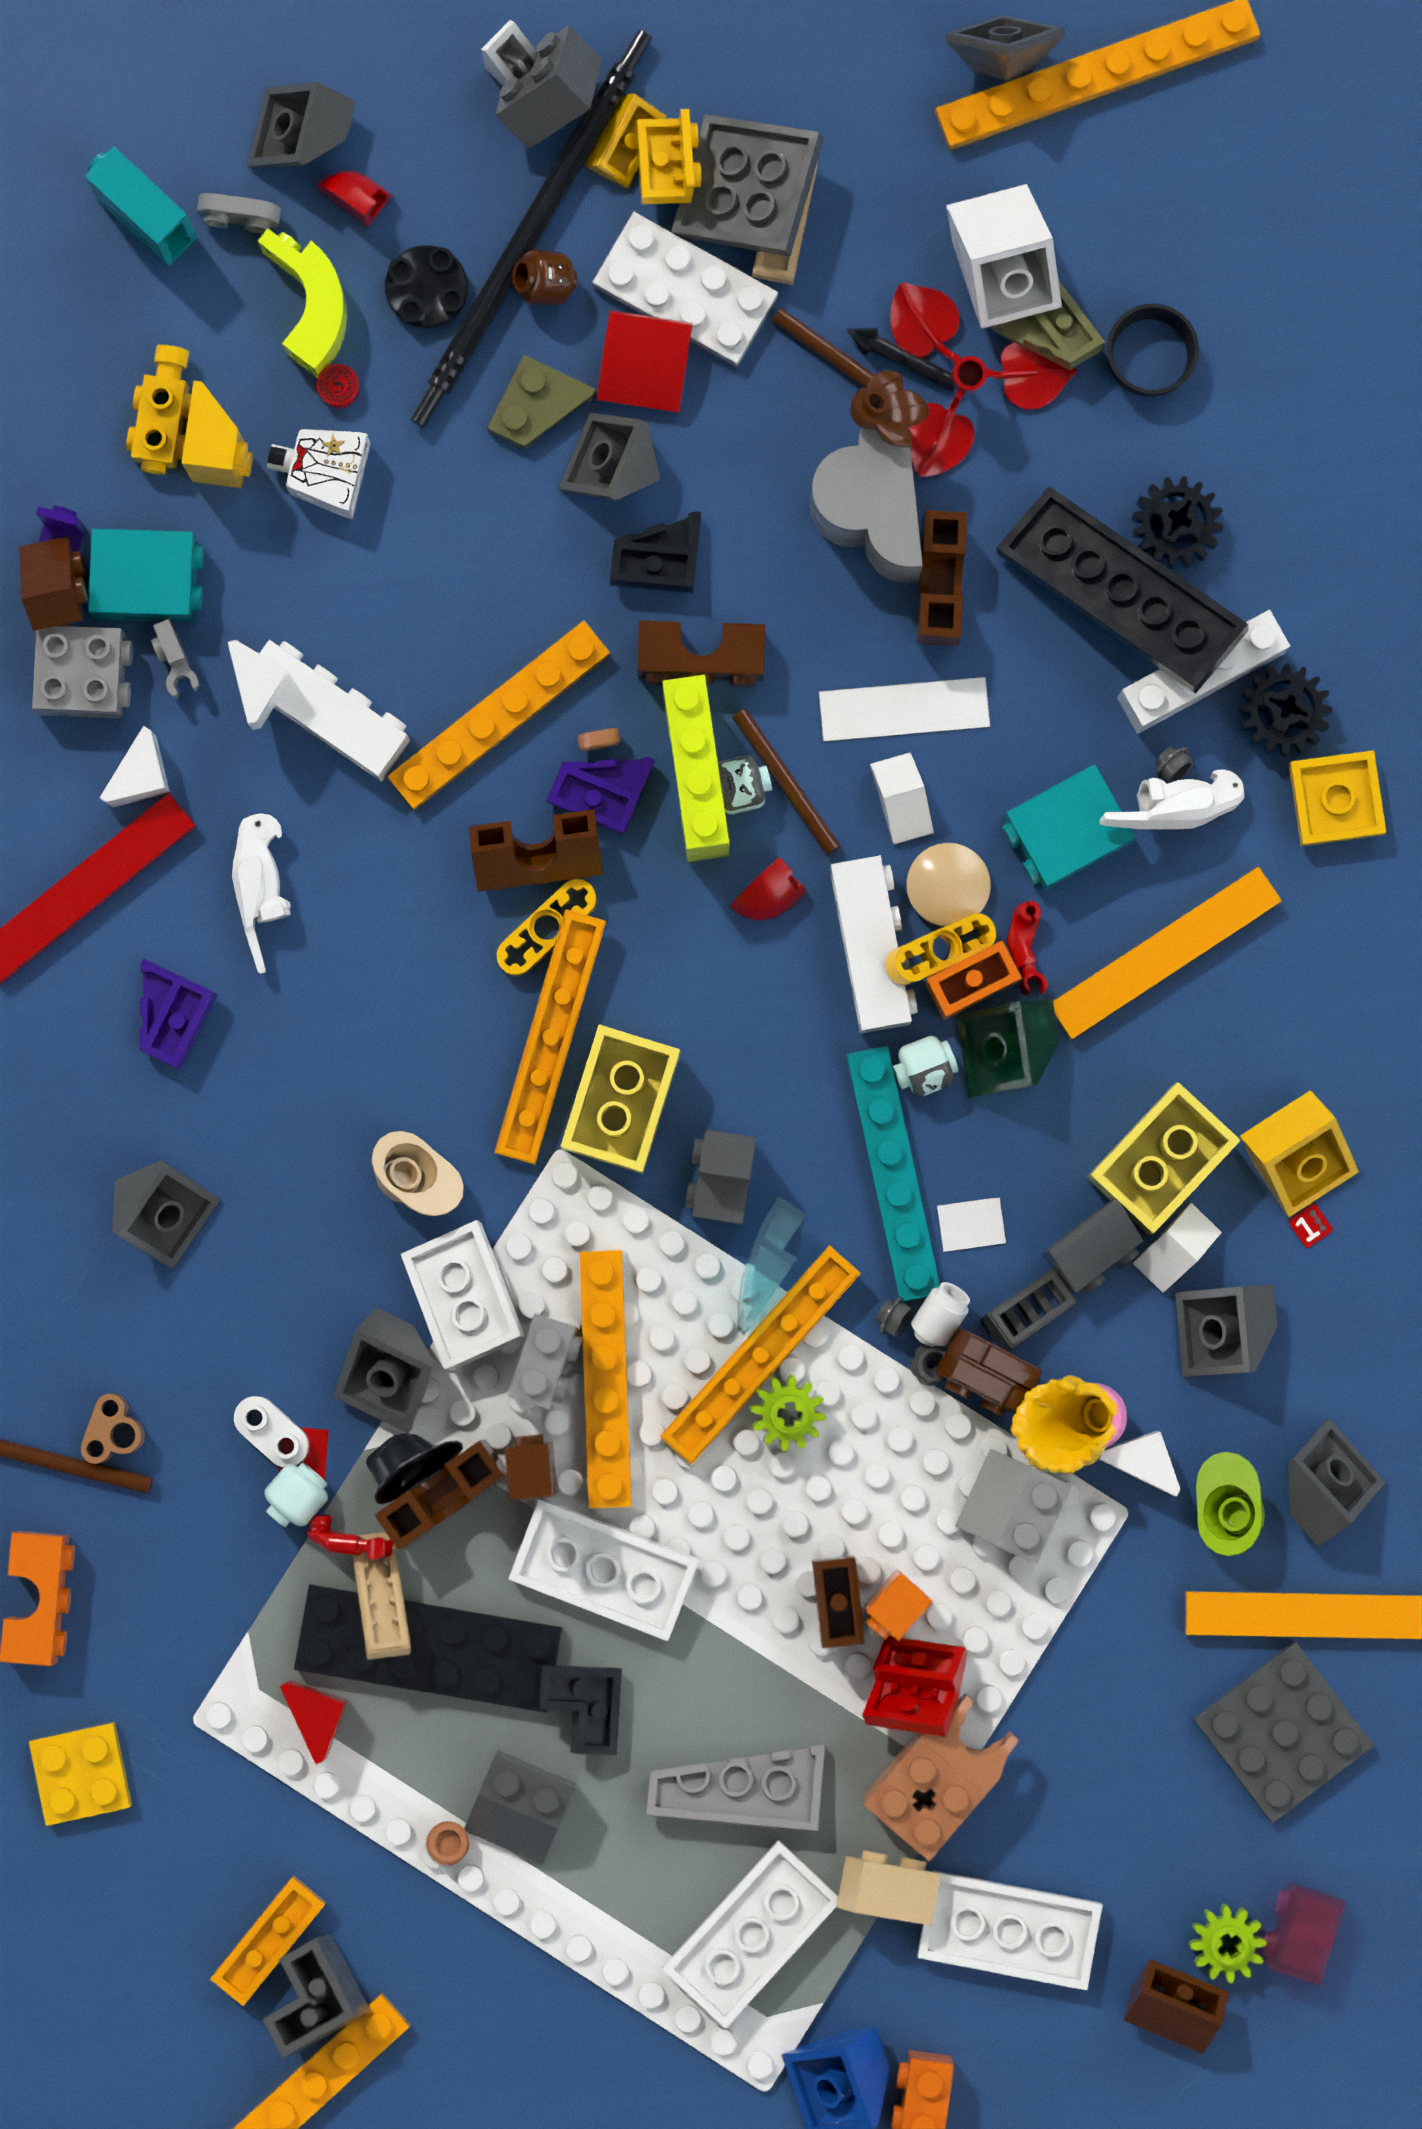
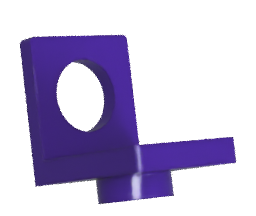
(61, 523)

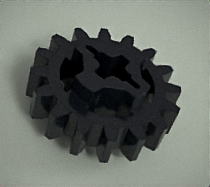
(1190, 530)
(1269, 704)

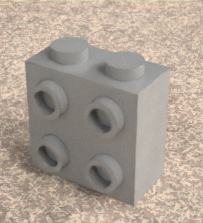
(81, 672)
(543, 1362)

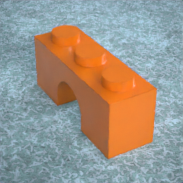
(43, 1561)

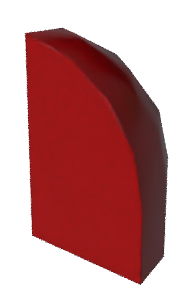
(355, 194)
(769, 893)

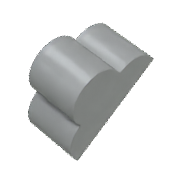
(869, 501)

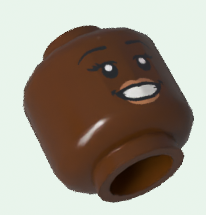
(544, 277)

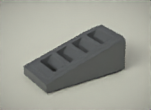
(998, 1330)

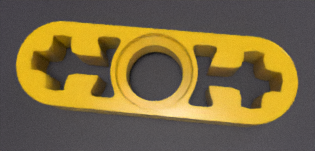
(545, 909)
(924, 947)

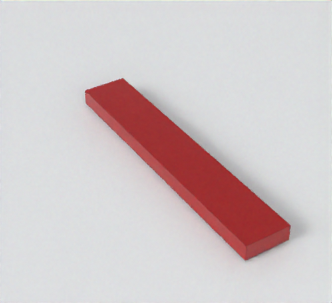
(91, 883)

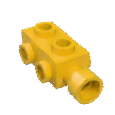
(162, 419)

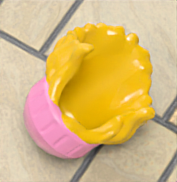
(1068, 1423)

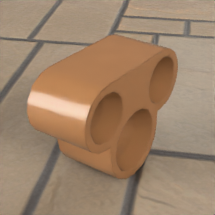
(102, 1428)

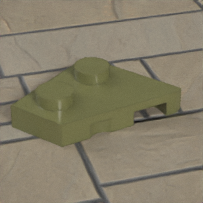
(1057, 334)
(536, 402)

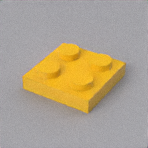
(1337, 798)
(80, 1773)

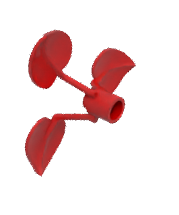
(925, 319)

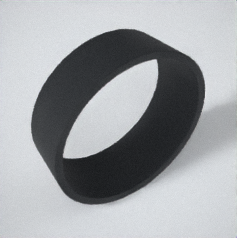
(1165, 314)

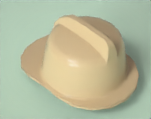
(416, 1174)

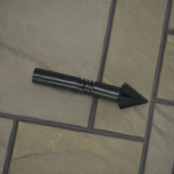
(868, 340)

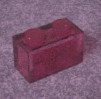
(1303, 1932)

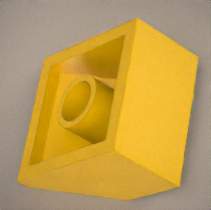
(213, 445)
(1300, 1153)

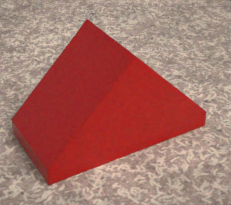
(316, 1716)

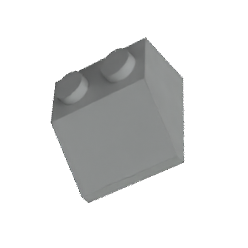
(1013, 1506)

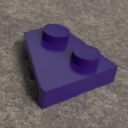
(602, 785)
(171, 1013)

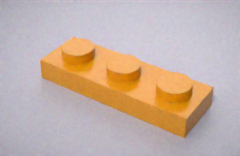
(268, 1940)

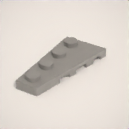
(751, 1791)

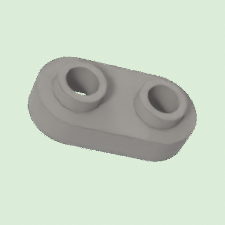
(224, 209)

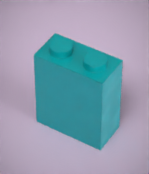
(140, 205)
(145, 575)
(1063, 828)

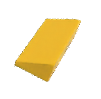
(616, 149)

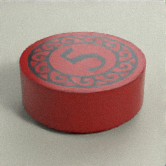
(338, 386)

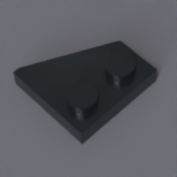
(659, 557)

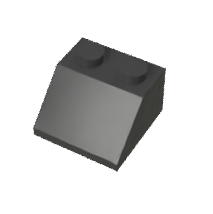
(1093, 1247)
(520, 1807)

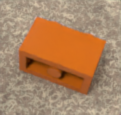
(972, 980)
(895, 1606)

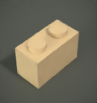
(889, 1889)

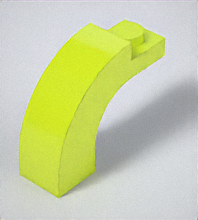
(323, 323)

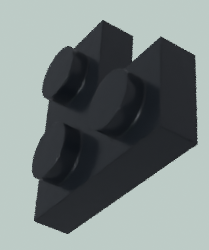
(592, 1696)

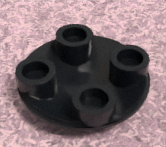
(426, 286)

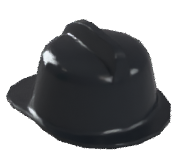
(405, 1462)

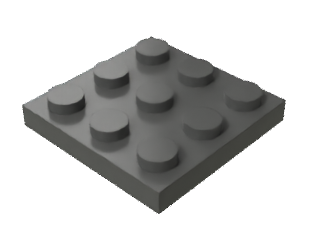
(750, 185)
(1283, 1732)

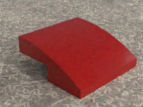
(644, 361)
(915, 1686)

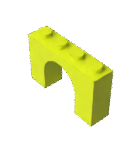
(696, 768)

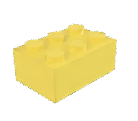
(620, 1099)
(1163, 1158)

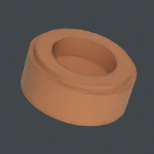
(599, 739)
(447, 1843)

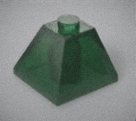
(1007, 1045)

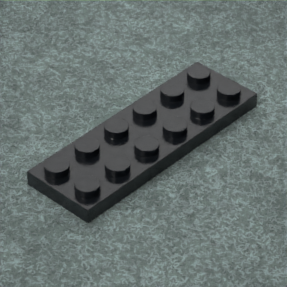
(1122, 589)
(450, 1652)

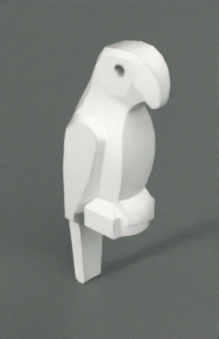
(1180, 803)
(257, 879)

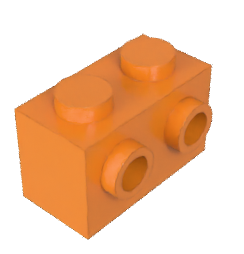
(926, 2091)

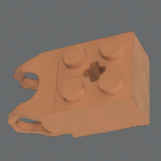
(950, 1769)

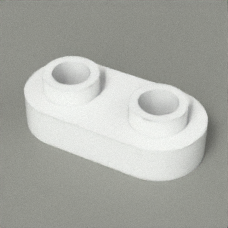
(271, 1431)

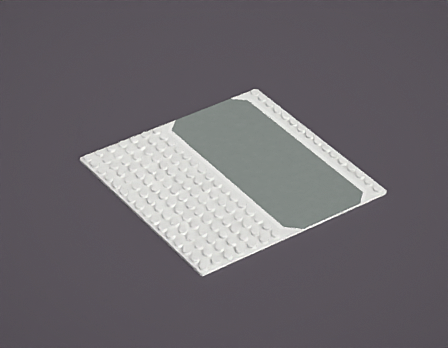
(745, 1648)

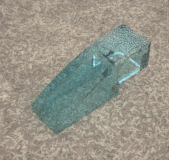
(767, 1261)

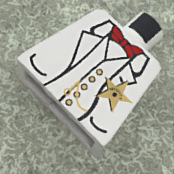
(324, 468)

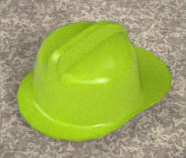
(1229, 1504)

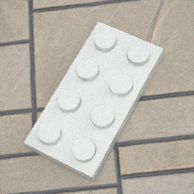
(683, 283)
(603, 1569)
(1012, 1931)
(751, 1934)

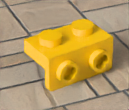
(667, 159)

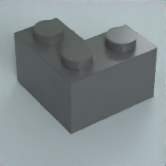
(554, 89)
(723, 1177)
(325, 1993)

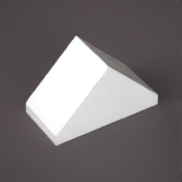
(508, 54)
(259, 682)
(139, 774)
(902, 798)
(1177, 1248)
(1145, 1460)

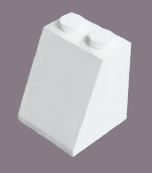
(1005, 255)

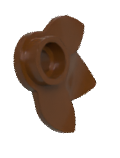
(888, 408)

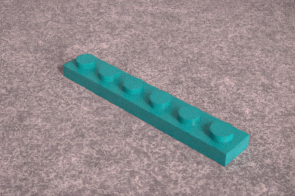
(893, 1173)

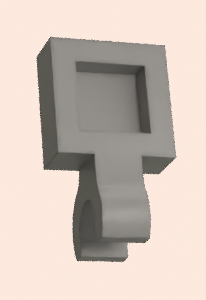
(170, 649)

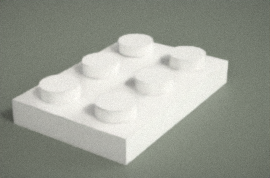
(462, 1296)

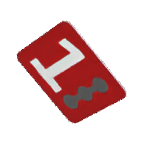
(1310, 1225)

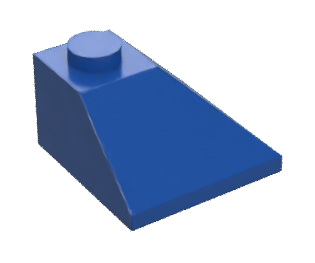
(840, 2079)

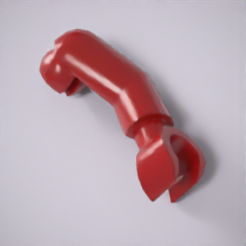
(1019, 942)
(349, 1544)

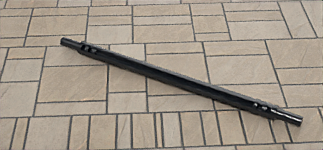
(531, 228)

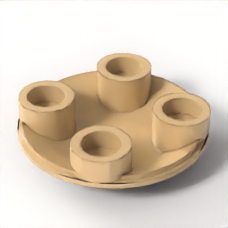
(948, 883)

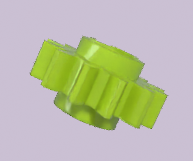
(799, 1401)
(1243, 1944)

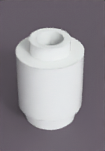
(940, 1315)

